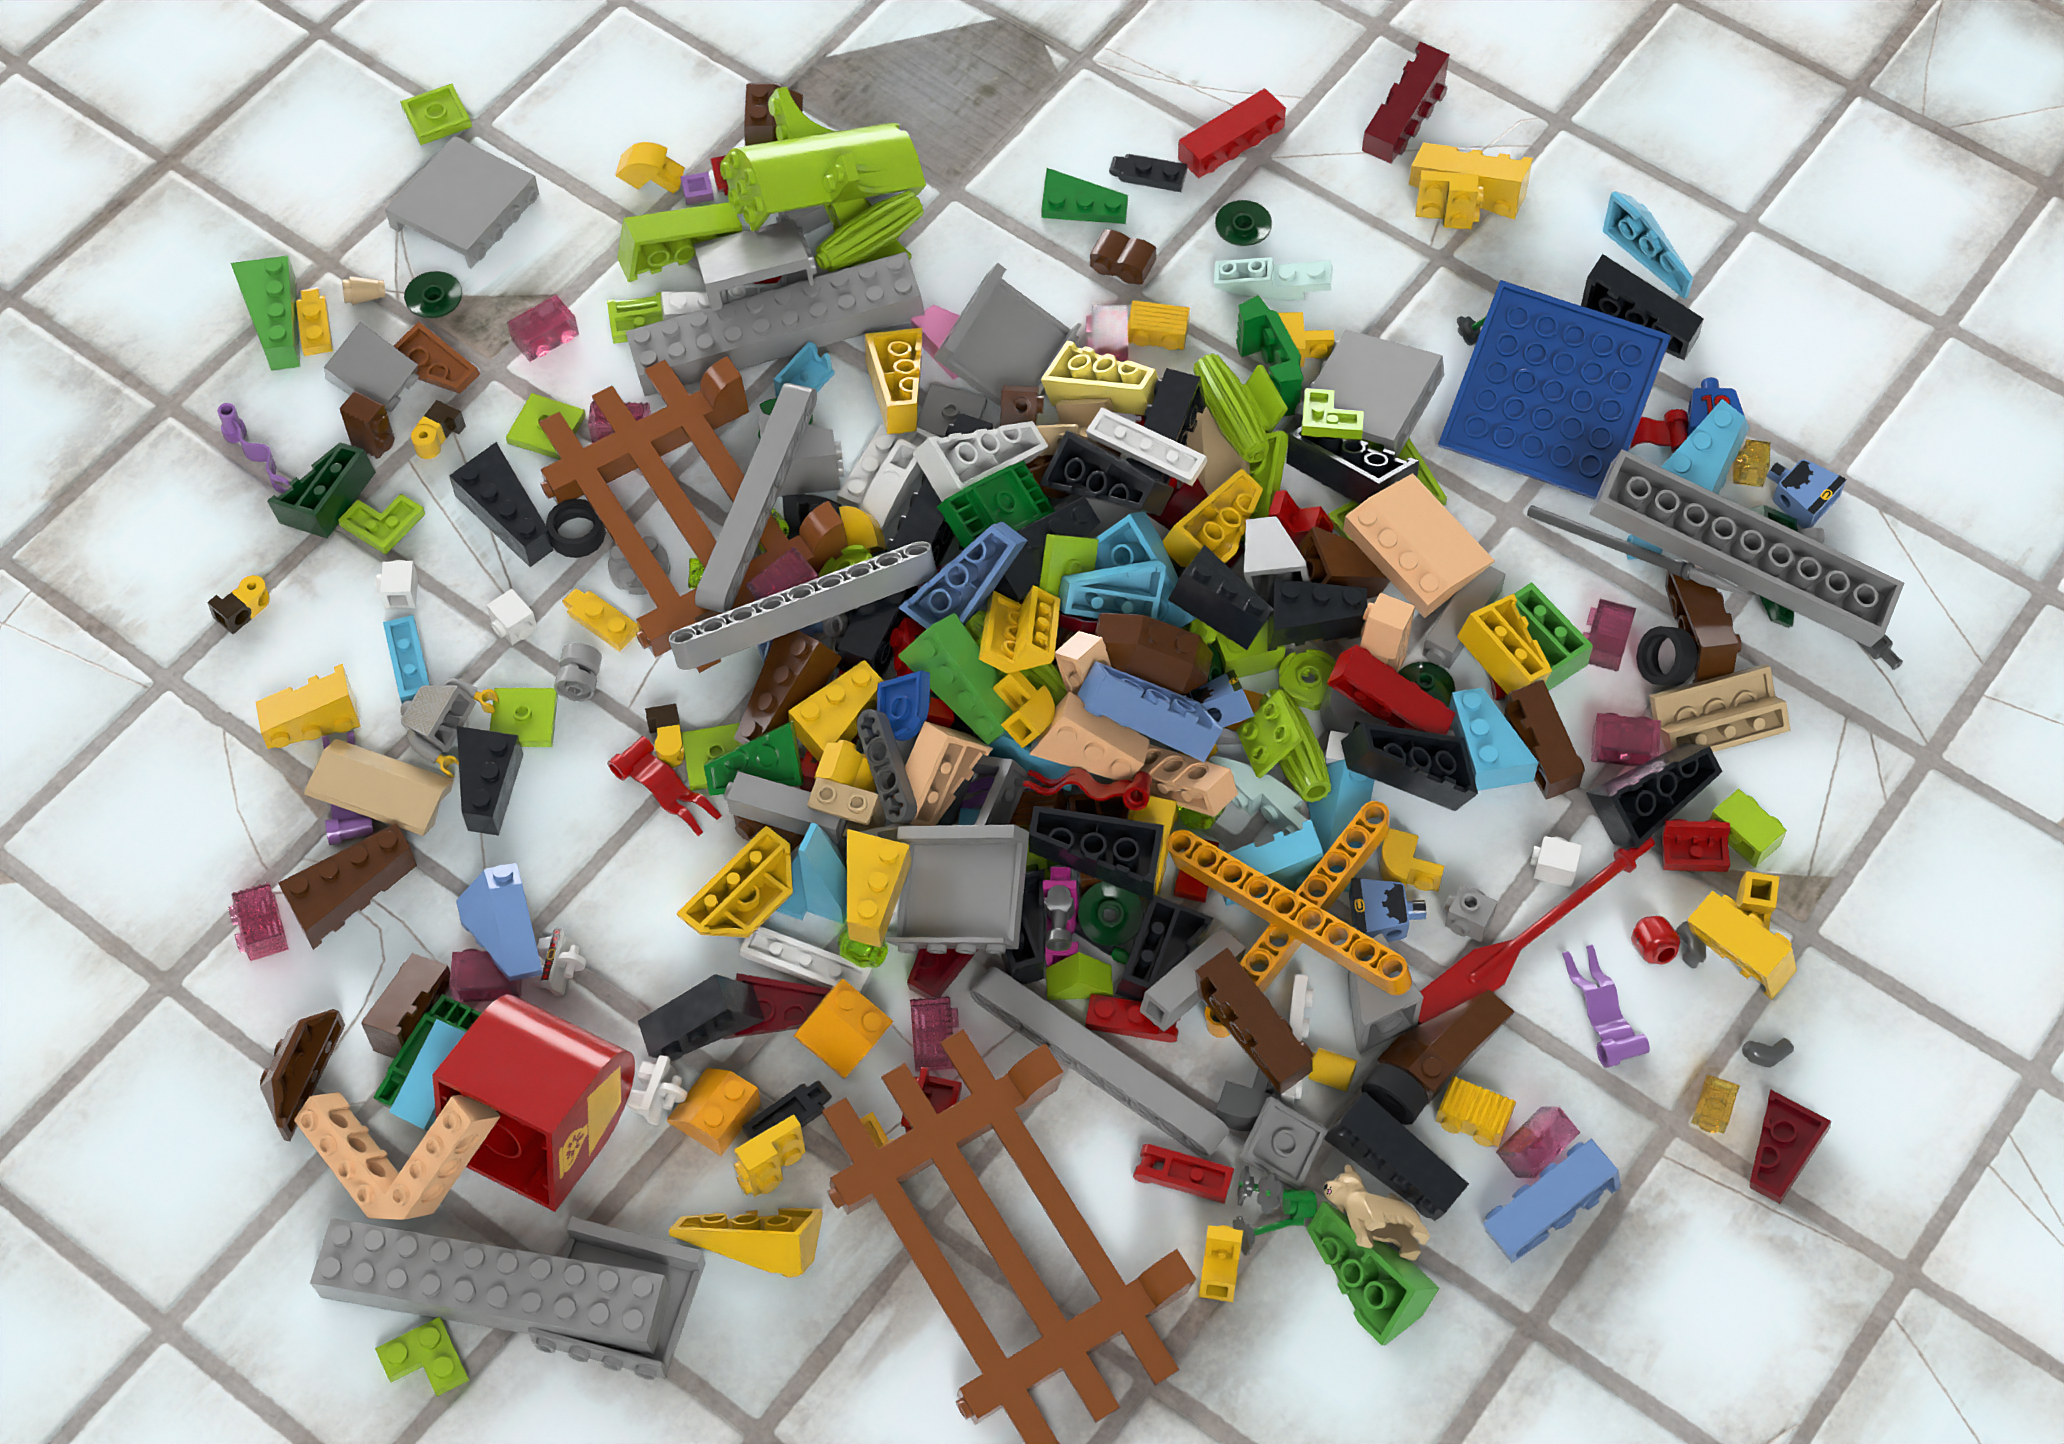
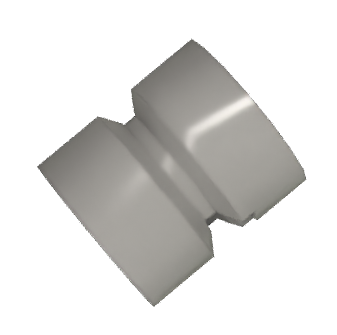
(578, 672)

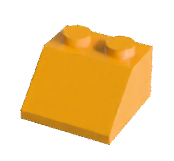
(843, 1028)
(716, 1109)

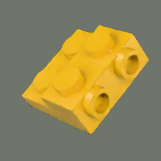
(1449, 198)
(764, 1155)

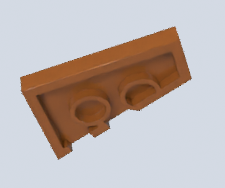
(436, 360)

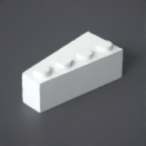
(966, 458)

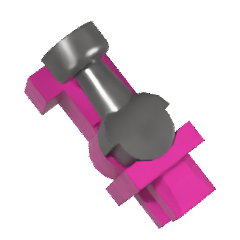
(1061, 912)

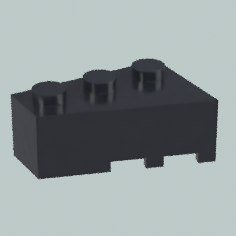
(1220, 599)
(700, 1017)

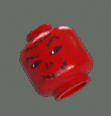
(1655, 940)

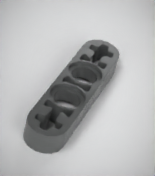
(890, 763)

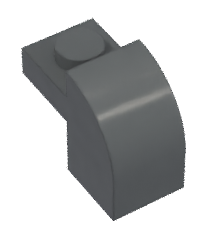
(1342, 714)
(1241, 1105)

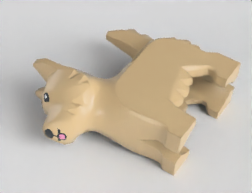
(1376, 1216)

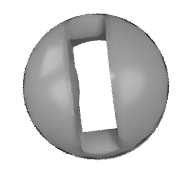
(1814, 533)

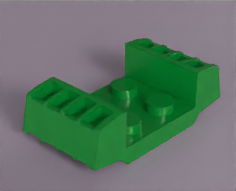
(1265, 332)
(1001, 497)
(445, 1010)

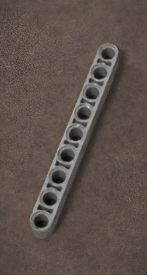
(755, 498)
(802, 605)
(1100, 1062)

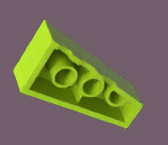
(1250, 661)

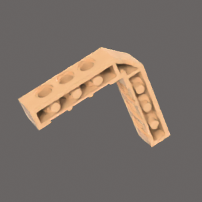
(1174, 775)
(371, 1176)

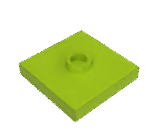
(436, 114)
(526, 429)
(1066, 557)
(527, 714)
(704, 746)

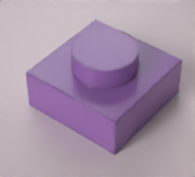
(697, 188)

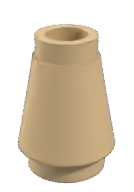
(362, 290)

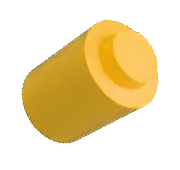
(1332, 1069)

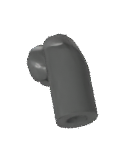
(1696, 948)
(1767, 1055)

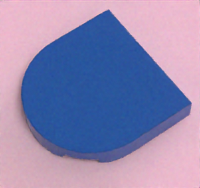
(905, 703)

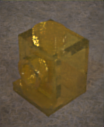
(1752, 463)
(1715, 1104)

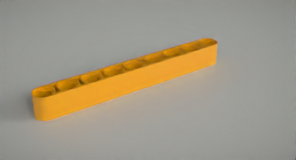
(1319, 879)
(1297, 920)

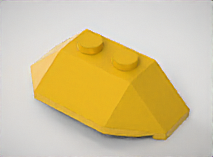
(743, 890)

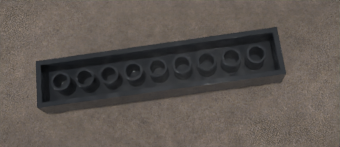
(873, 623)

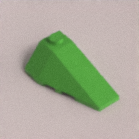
(1381, 1285)

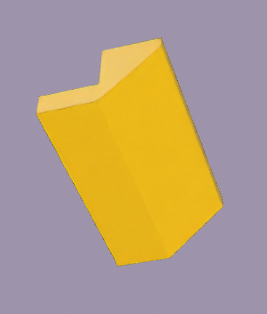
(1020, 634)

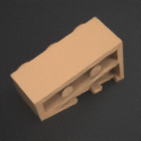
(1387, 630)
(1090, 742)
(938, 768)

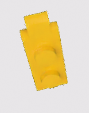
(314, 323)
(600, 618)

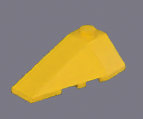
(1216, 521)
(770, 1243)

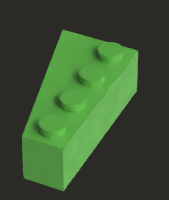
(271, 300)
(959, 676)

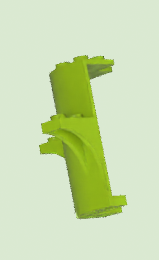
(817, 165)

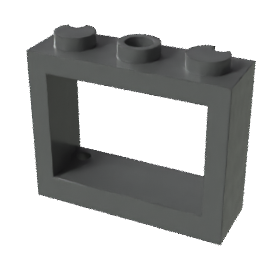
(1002, 796)

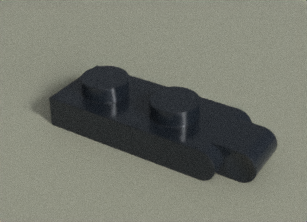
(1149, 172)
(802, 1101)

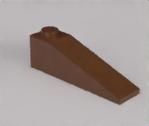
(1447, 1042)

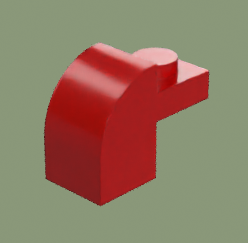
(1298, 521)

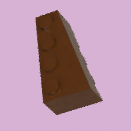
(1703, 616)
(791, 673)
(346, 882)
(1253, 1021)

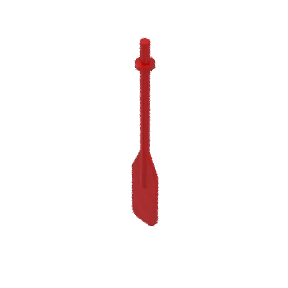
(1490, 965)

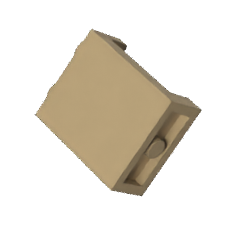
(1074, 417)
(856, 805)

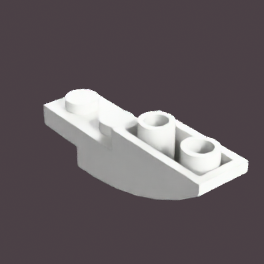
(682, 303)
(894, 479)

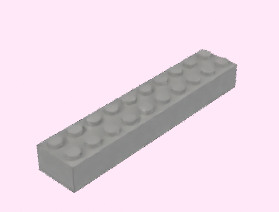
(780, 321)
(1747, 548)
(491, 1285)

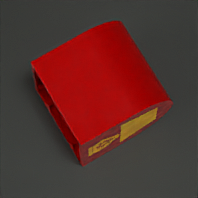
(550, 1086)

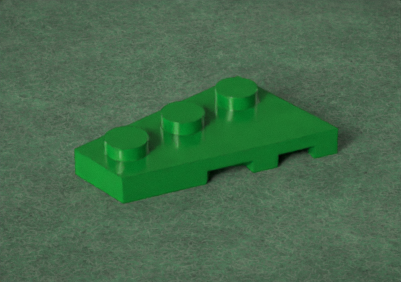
(1081, 200)
(768, 757)

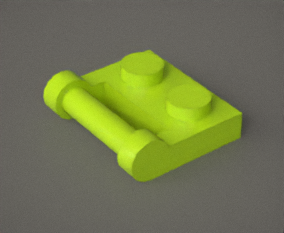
(633, 314)

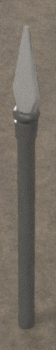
(1675, 566)

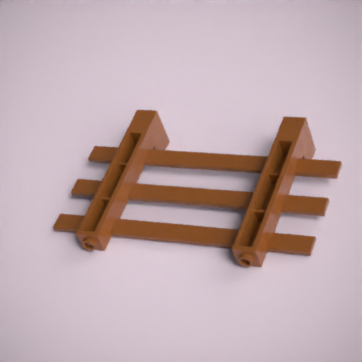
(641, 446)
(937, 1141)

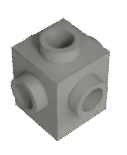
(1469, 913)

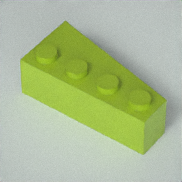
(669, 236)

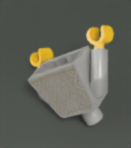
(435, 715)

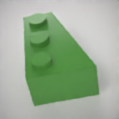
(1559, 639)

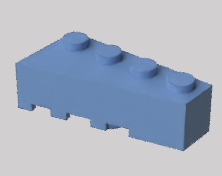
(967, 579)
(1150, 710)
(1552, 1200)

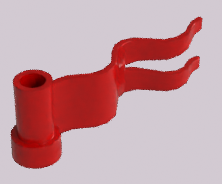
(1663, 433)
(660, 781)
(1134, 792)

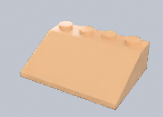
(1416, 543)

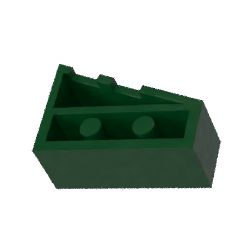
(325, 492)

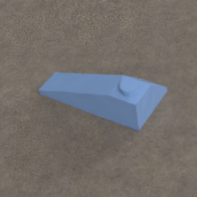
(500, 921)

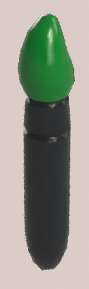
(1117, 953)

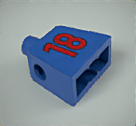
(1706, 399)

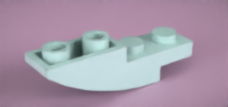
(1272, 281)
(1274, 798)

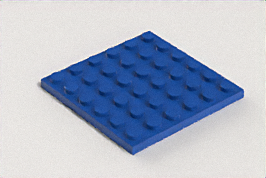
(1553, 389)

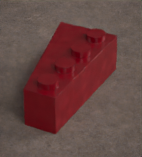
(1407, 104)

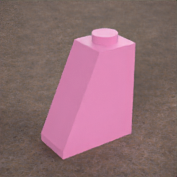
(936, 326)

